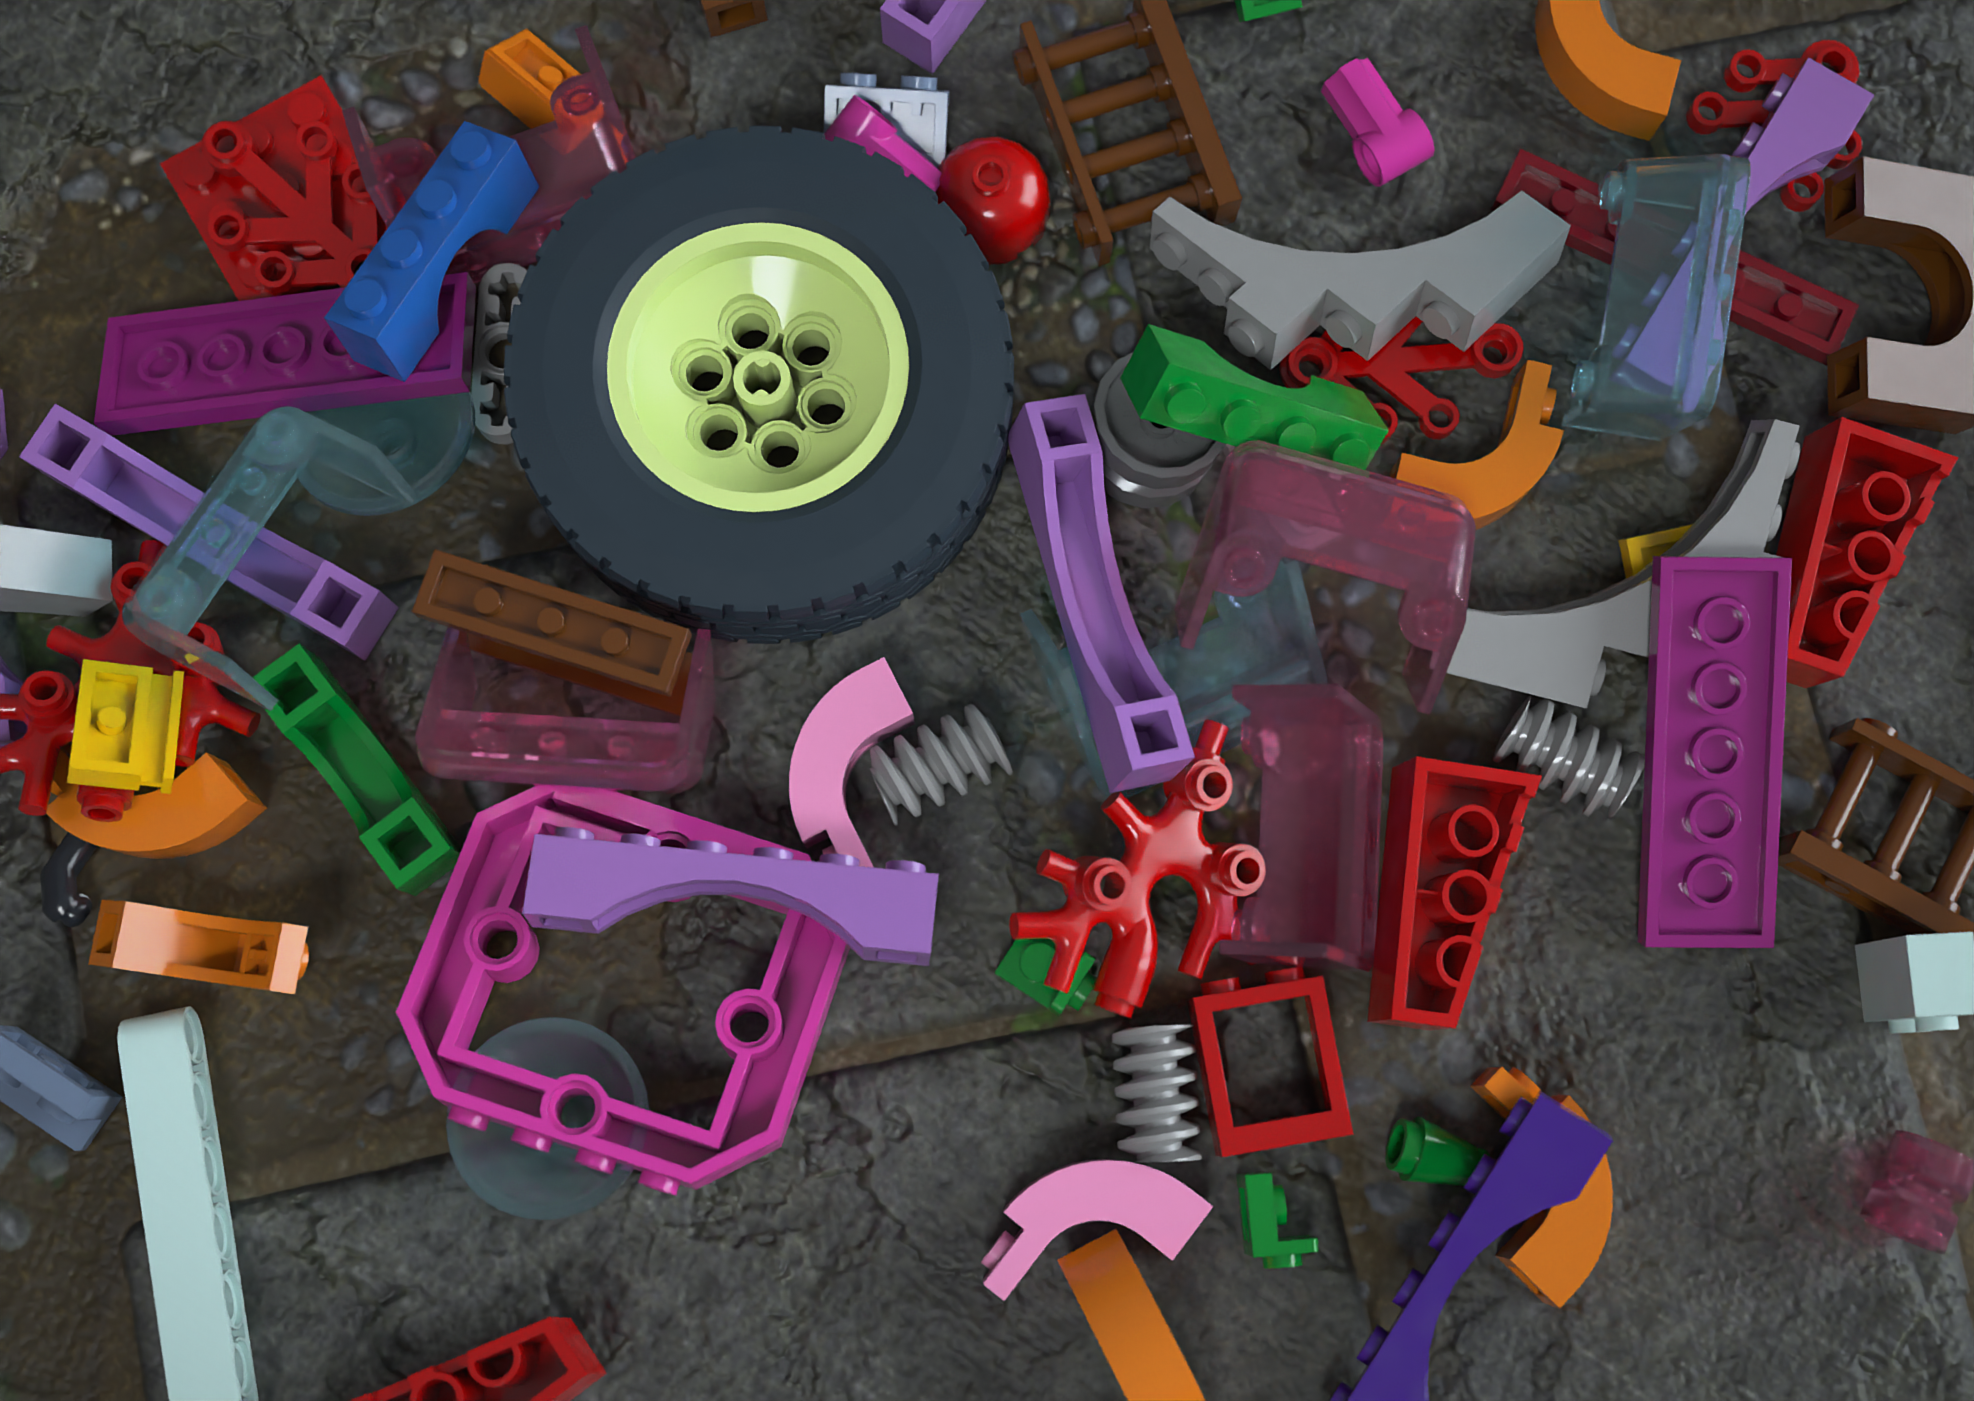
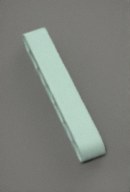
(185, 1208)

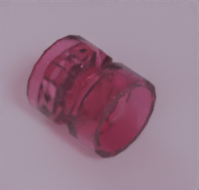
(1919, 1191)

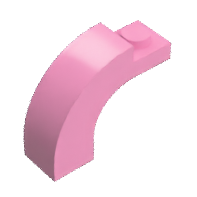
(831, 741)
(1093, 1190)

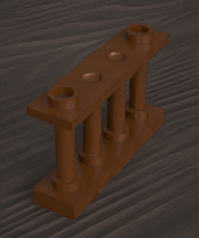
(1167, 81)
(558, 632)
(1875, 882)

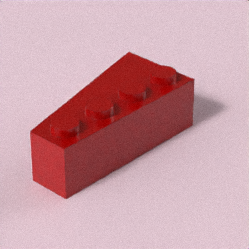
(1847, 534)
(1440, 884)
(529, 1364)

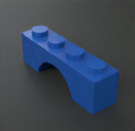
(392, 301)

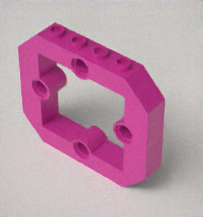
(457, 977)

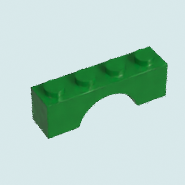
(1199, 392)
(366, 777)

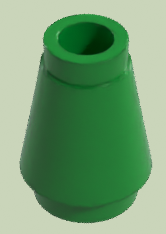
(1430, 1153)

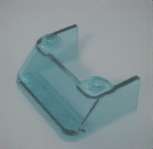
(1664, 295)
(227, 521)
(1251, 643)

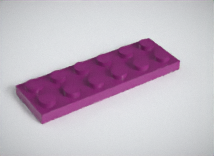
(263, 356)
(1714, 751)

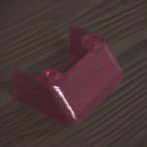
(564, 156)
(1345, 521)
(560, 749)
(1315, 828)

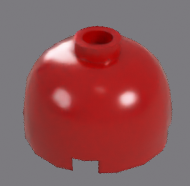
(997, 195)

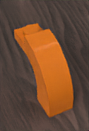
(1601, 71)
(1508, 473)
(201, 812)
(199, 946)
(1563, 1242)
(1128, 1322)

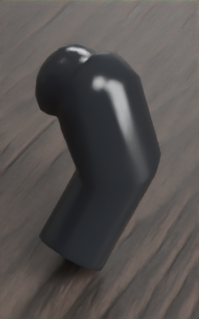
(60, 882)

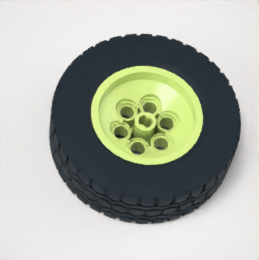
(662, 285)

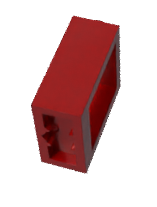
(1277, 1132)

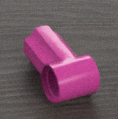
(869, 128)
(1383, 135)

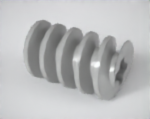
(1570, 756)
(937, 762)
(1156, 1094)

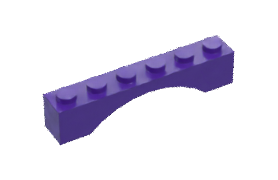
(1538, 1168)

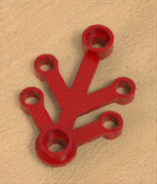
(1744, 113)
(306, 220)
(1393, 362)

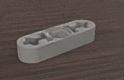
(489, 310)

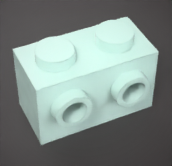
(1917, 981)

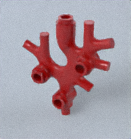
(50, 702)
(1154, 848)

